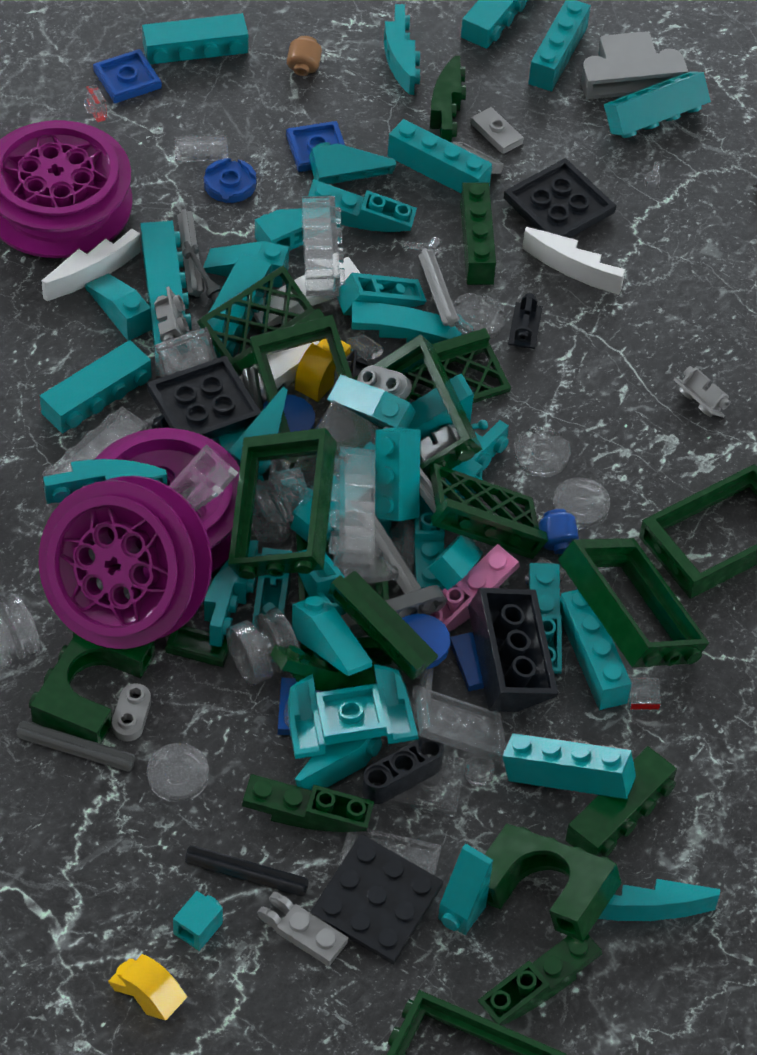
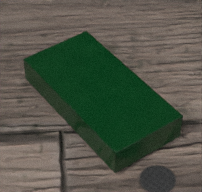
(195, 645)

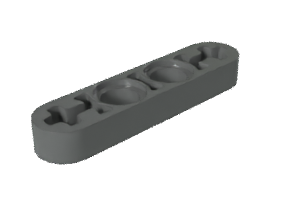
(422, 601)

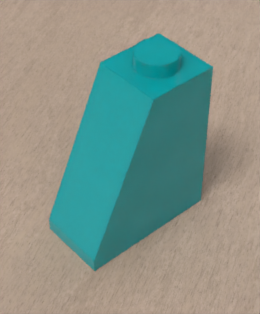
(431, 411)

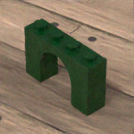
(66, 711)
(590, 883)

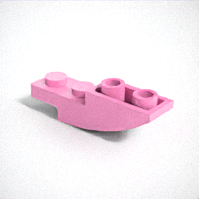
(487, 573)

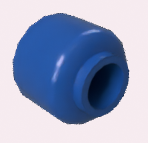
(560, 529)

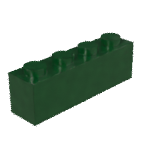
(478, 234)
(611, 817)

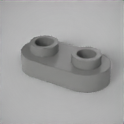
(384, 378)
(131, 709)

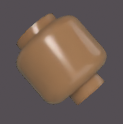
(304, 55)

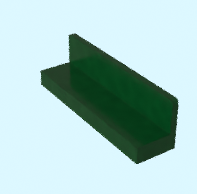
(382, 624)

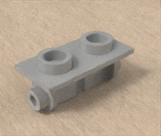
(170, 309)
(694, 387)
(443, 438)

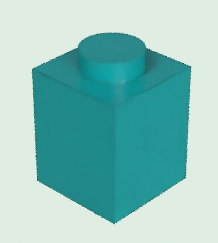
(198, 920)

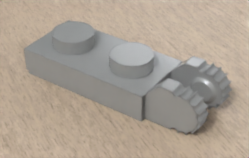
(304, 929)

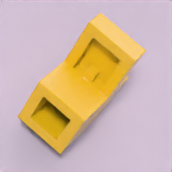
(317, 370)
(150, 985)

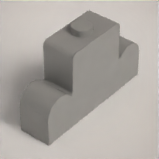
(628, 65)

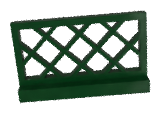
(457, 350)
(245, 357)
(479, 521)

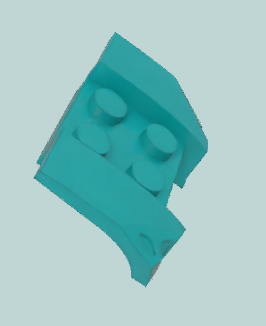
(350, 713)

